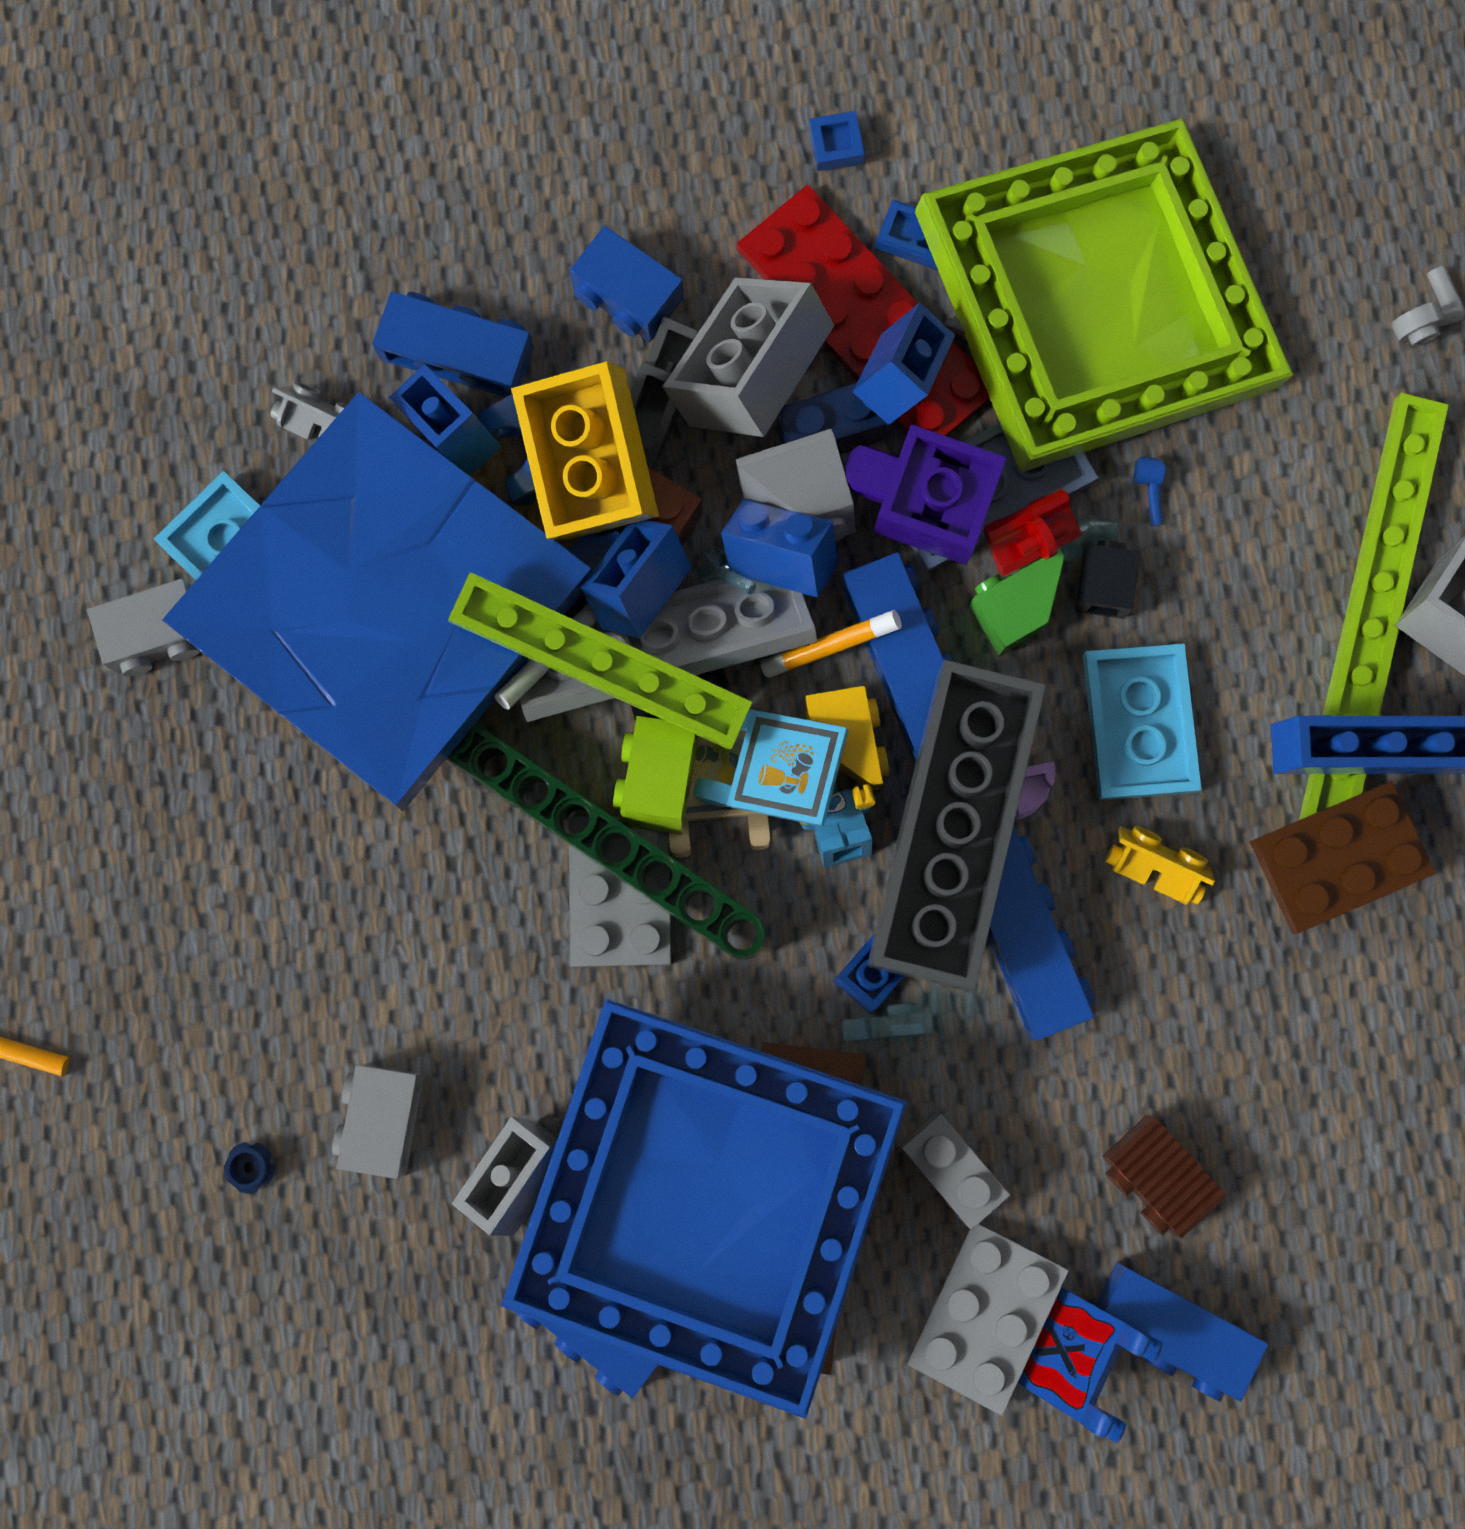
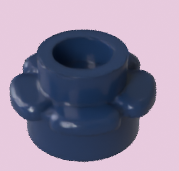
(237, 1174)

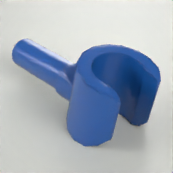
(1151, 473)

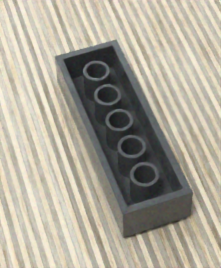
(956, 826)

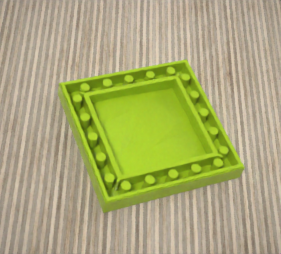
(1101, 293)

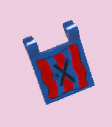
(1076, 1358)

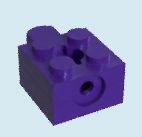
(930, 493)

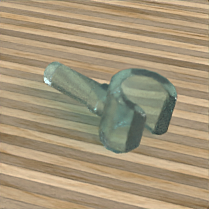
(722, 571)

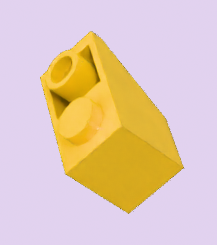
(859, 715)

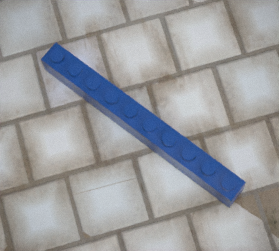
(1021, 930)

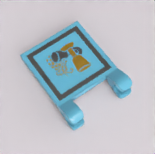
(782, 769)

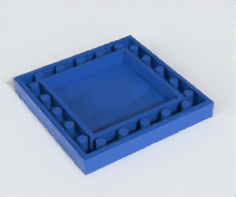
(346, 594)
(705, 1206)

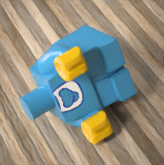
(845, 829)

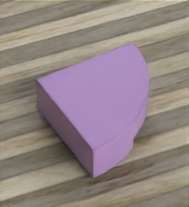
(1035, 788)

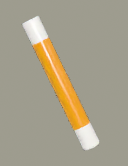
(831, 644)

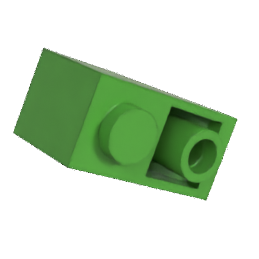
(1018, 605)

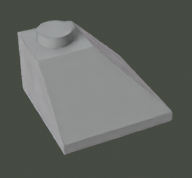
(801, 478)

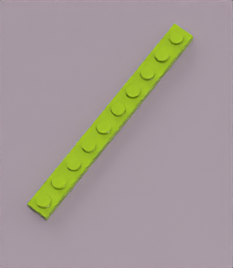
(1381, 579)

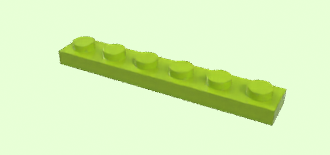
(599, 661)

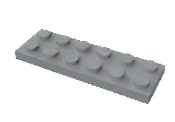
(698, 633)

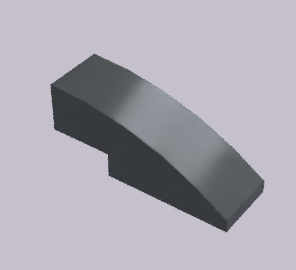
(652, 405)

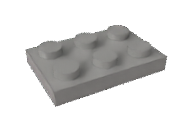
(610, 919)
(988, 1318)

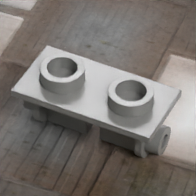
(303, 409)

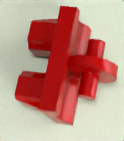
(1032, 532)

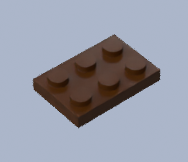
(1342, 857)

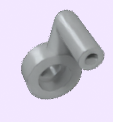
(1423, 322)

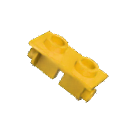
(1178, 871)

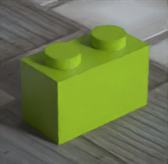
(656, 776)

